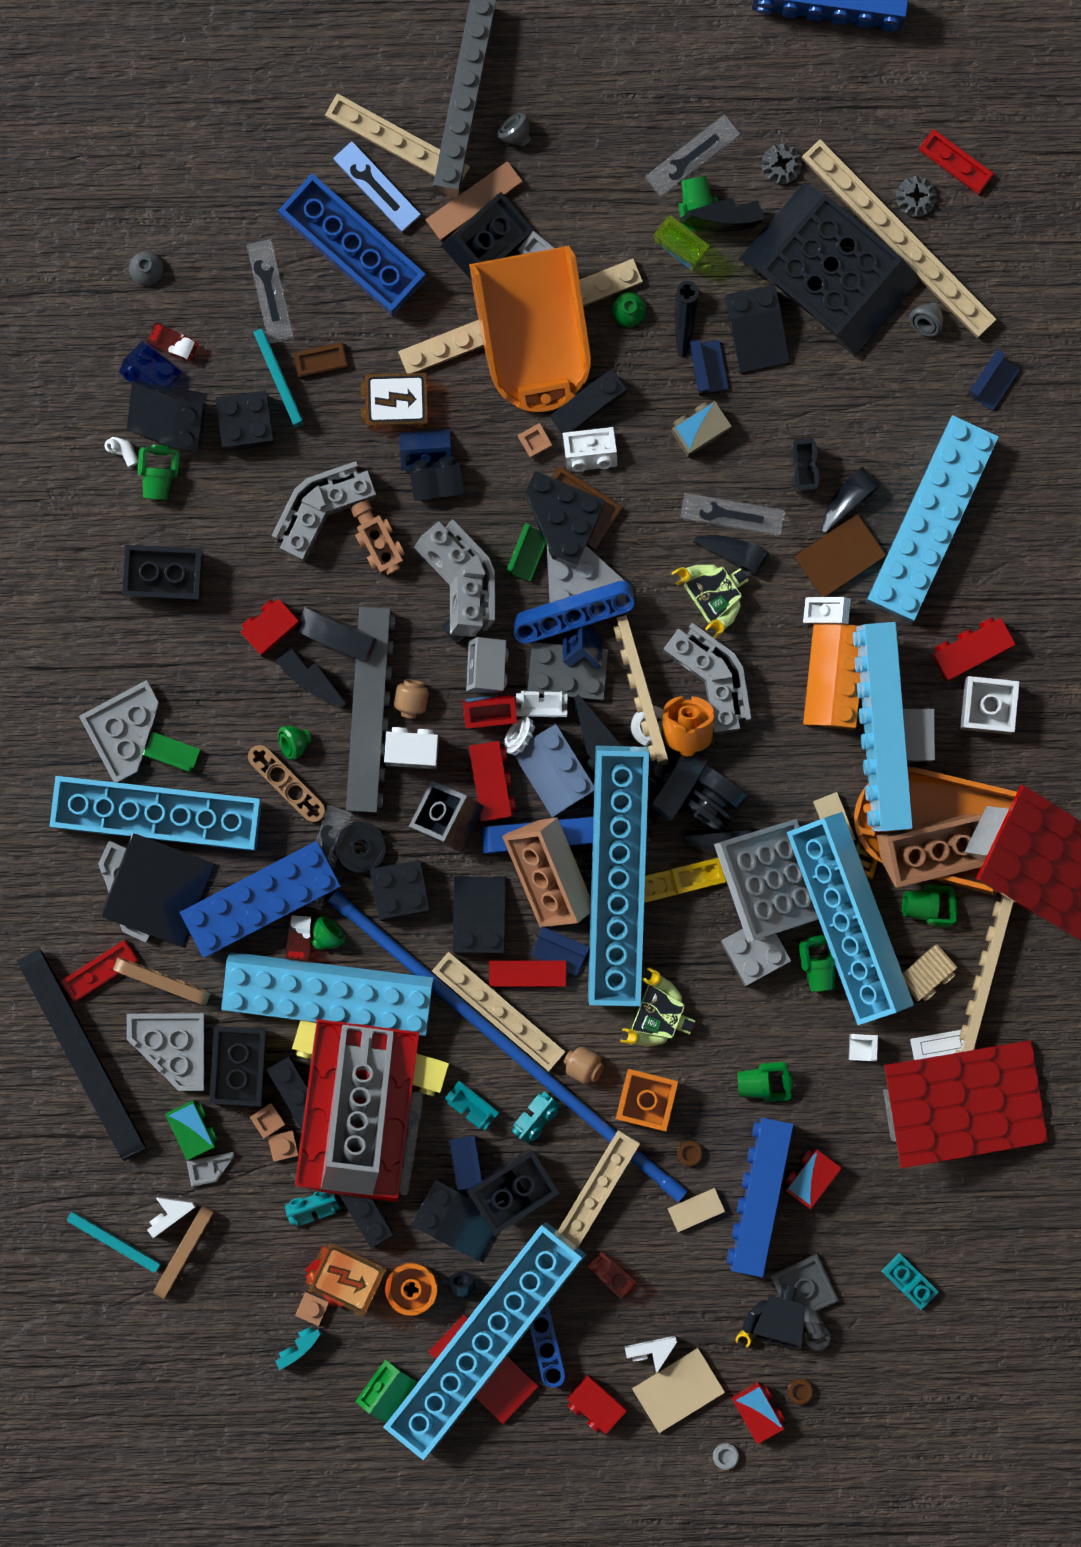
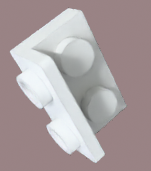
(590, 449)

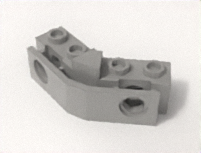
(318, 505)
(467, 573)
(714, 674)

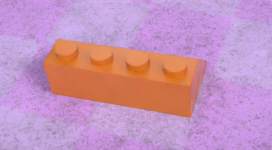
(832, 678)

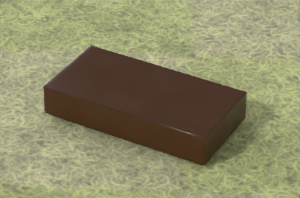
(320, 360)

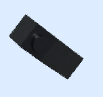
(589, 402)

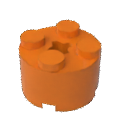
(687, 725)
(398, 1295)

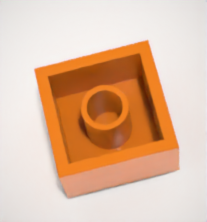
(646, 1100)

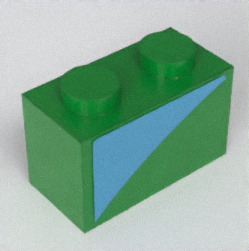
(191, 1129)

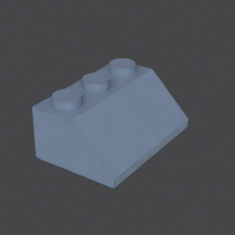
(554, 771)

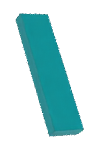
(278, 378)
(114, 1241)

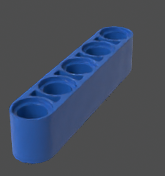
(580, 602)
(576, 831)
(553, 1361)

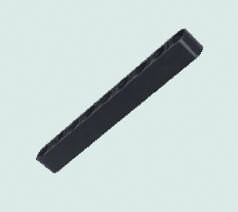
(81, 1054)

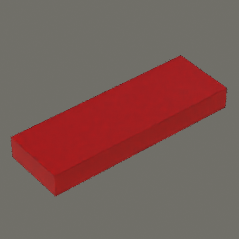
(955, 162)
(96, 972)
(527, 973)

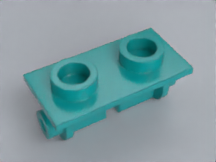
(464, 1099)
(544, 1110)
(300, 1209)

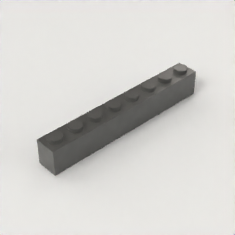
(464, 98)
(368, 714)

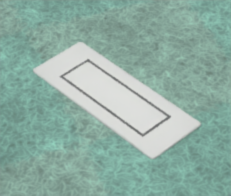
(936, 1044)

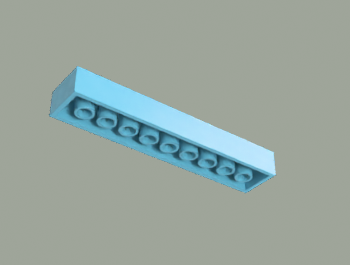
(618, 875)
(484, 1341)

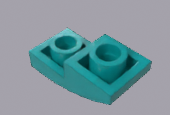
(909, 1281)
(304, 1342)

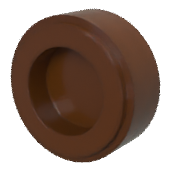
(689, 1153)
(800, 1391)

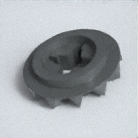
(776, 174)
(908, 204)

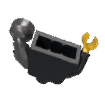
(782, 1323)

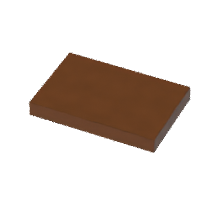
(608, 513)
(839, 556)

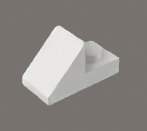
(826, 610)
(175, 1209)
(659, 1348)

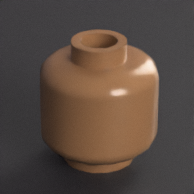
(411, 698)
(583, 1065)

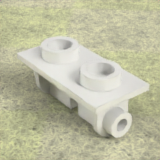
(530, 705)

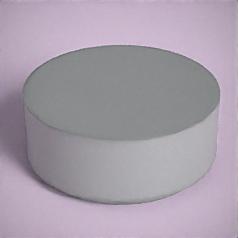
(725, 1456)

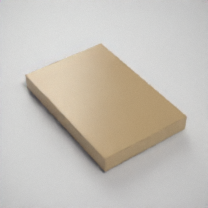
(678, 1390)

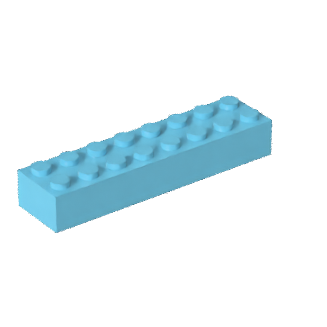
(931, 519)
(882, 726)
(155, 813)
(850, 918)
(326, 992)

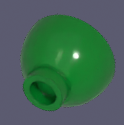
(628, 310)
(293, 741)
(327, 934)

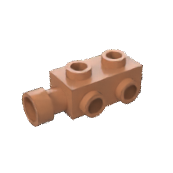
(378, 546)

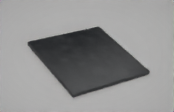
(154, 887)

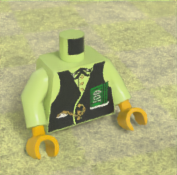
(713, 593)
(658, 1014)

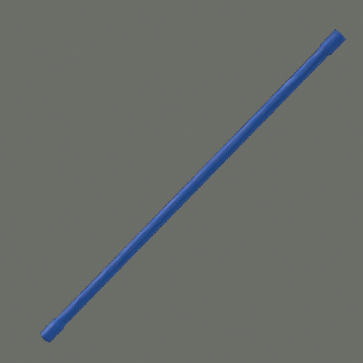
(349, 910)

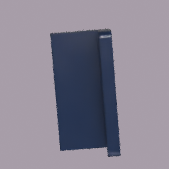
(708, 366)
(993, 381)
(423, 445)
(582, 643)
(558, 947)
(465, 1162)

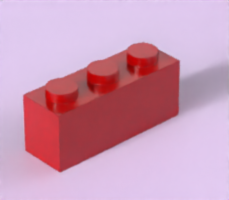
(972, 648)
(491, 781)

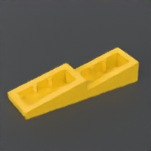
(683, 879)

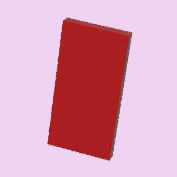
(504, 1389)

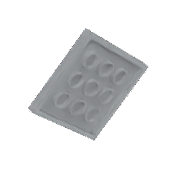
(766, 881)

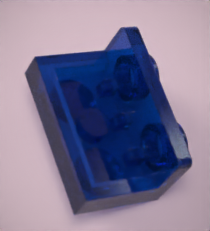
(148, 366)

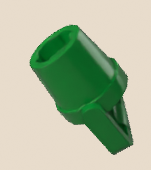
(695, 194)
(157, 480)
(925, 905)
(821, 970)
(757, 1083)

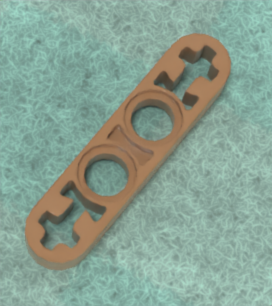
(289, 781)
(161, 981)
(183, 1252)

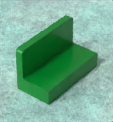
(527, 553)
(172, 752)
(386, 1391)

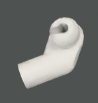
(124, 448)

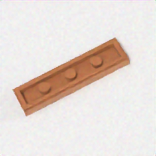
(460, 210)

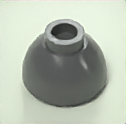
(515, 130)
(146, 268)
(927, 319)

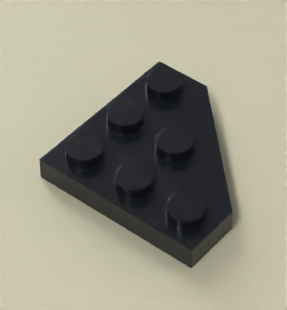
(563, 516)

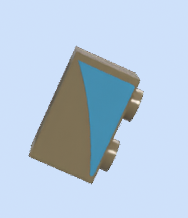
(700, 428)

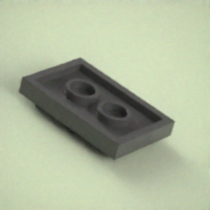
(551, 674)

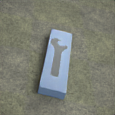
(376, 187)

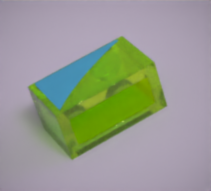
(680, 242)

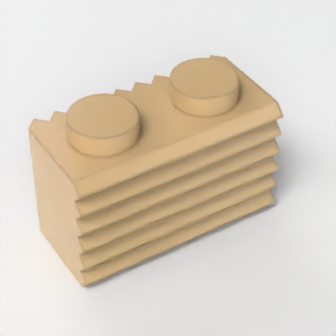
(928, 973)

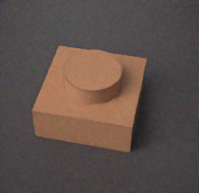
(534, 440)
(267, 1120)
(283, 1146)
(312, 1308)

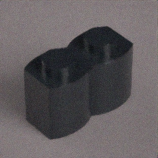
(803, 459)
(436, 478)

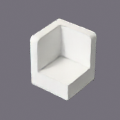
(863, 1047)

